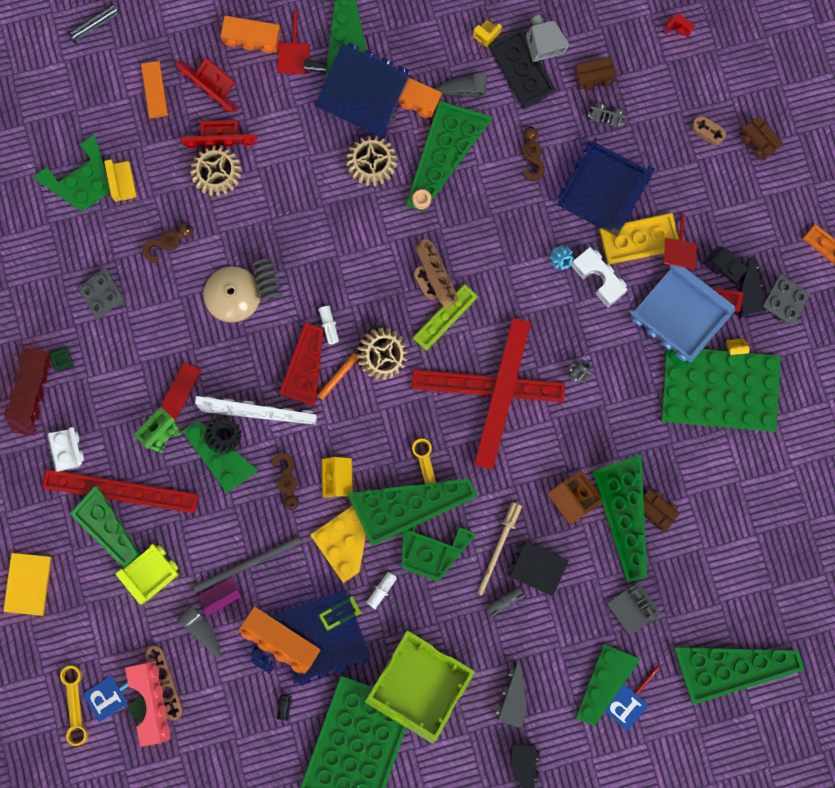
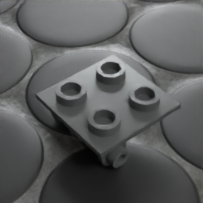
(617, 113)
(101, 293)
(786, 300)
(634, 608)

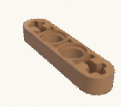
(427, 254)
(166, 682)

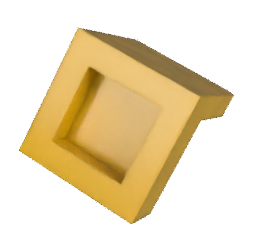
(486, 33)

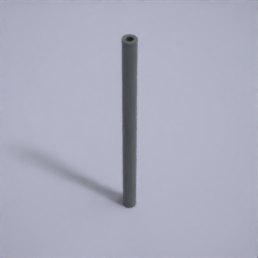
(247, 564)

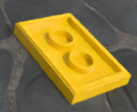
(27, 584)

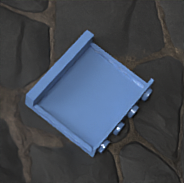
(683, 313)

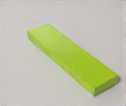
(444, 318)

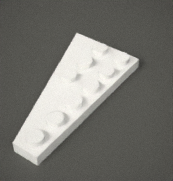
(248, 409)

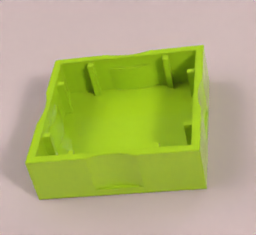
(420, 687)

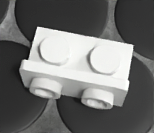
(65, 449)

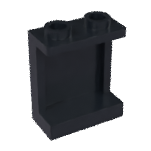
(538, 568)

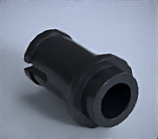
(315, 66)
(284, 707)

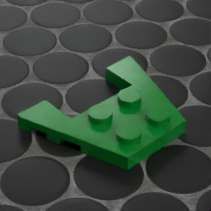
(85, 184)
(431, 557)

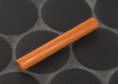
(336, 378)

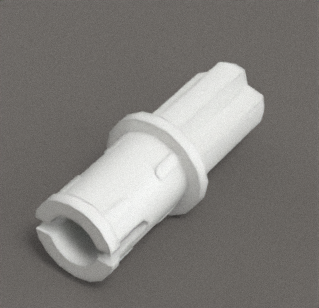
(328, 325)
(381, 590)

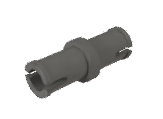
(505, 601)

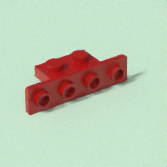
(212, 80)
(219, 133)

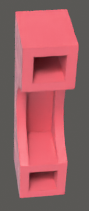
(145, 679)

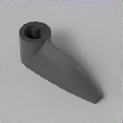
(465, 87)
(200, 630)

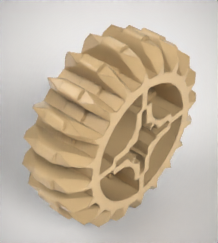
(221, 156)
(364, 161)
(368, 346)

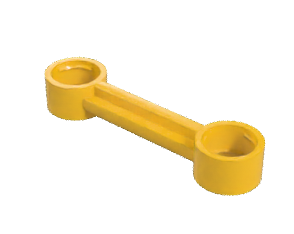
(425, 462)
(74, 705)

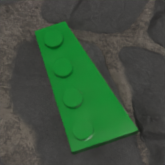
(228, 468)
(104, 526)

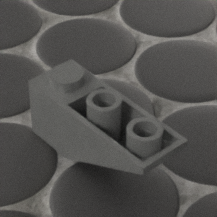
(514, 704)

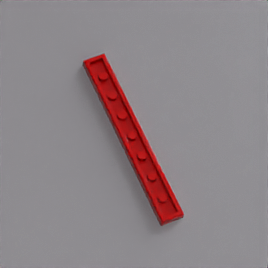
(485, 385)
(502, 394)
(121, 491)

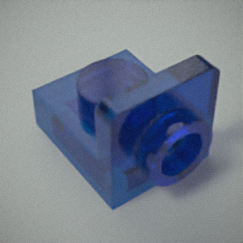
(263, 663)

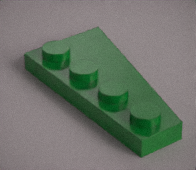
(607, 679)

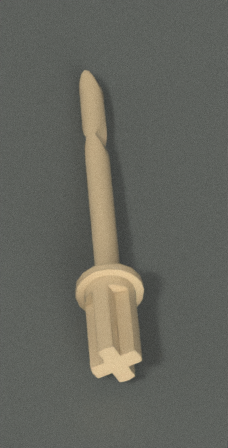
(509, 522)

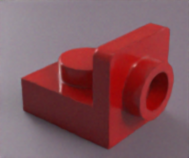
(680, 24)

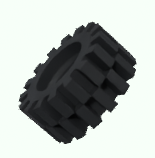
(228, 426)

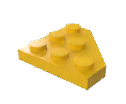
(342, 543)

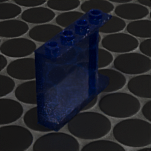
(363, 89)
(604, 188)
(338, 645)

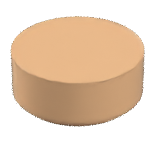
(421, 199)

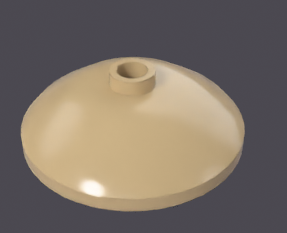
(238, 305)

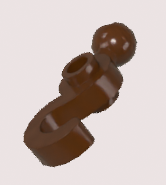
(532, 153)
(168, 241)
(287, 482)

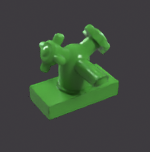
(157, 430)

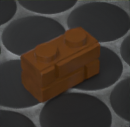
(595, 73)
(760, 138)
(658, 510)

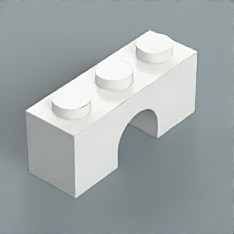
(591, 263)

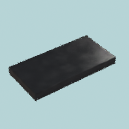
(524, 76)

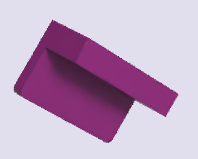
(219, 596)

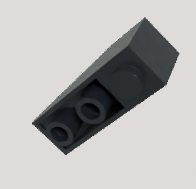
(752, 289)
(523, 763)

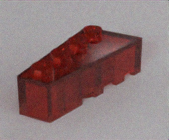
(27, 391)

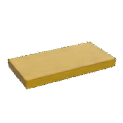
(639, 239)

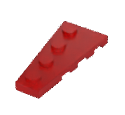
(303, 372)

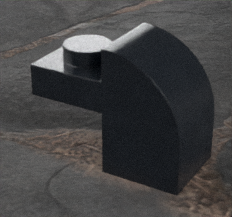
(723, 261)

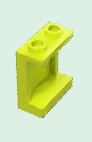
(148, 574)

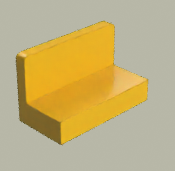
(120, 180)
(336, 477)

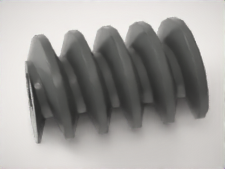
(266, 280)

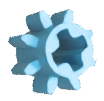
(562, 257)

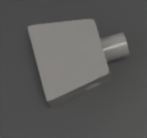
(545, 39)

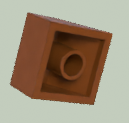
(575, 497)

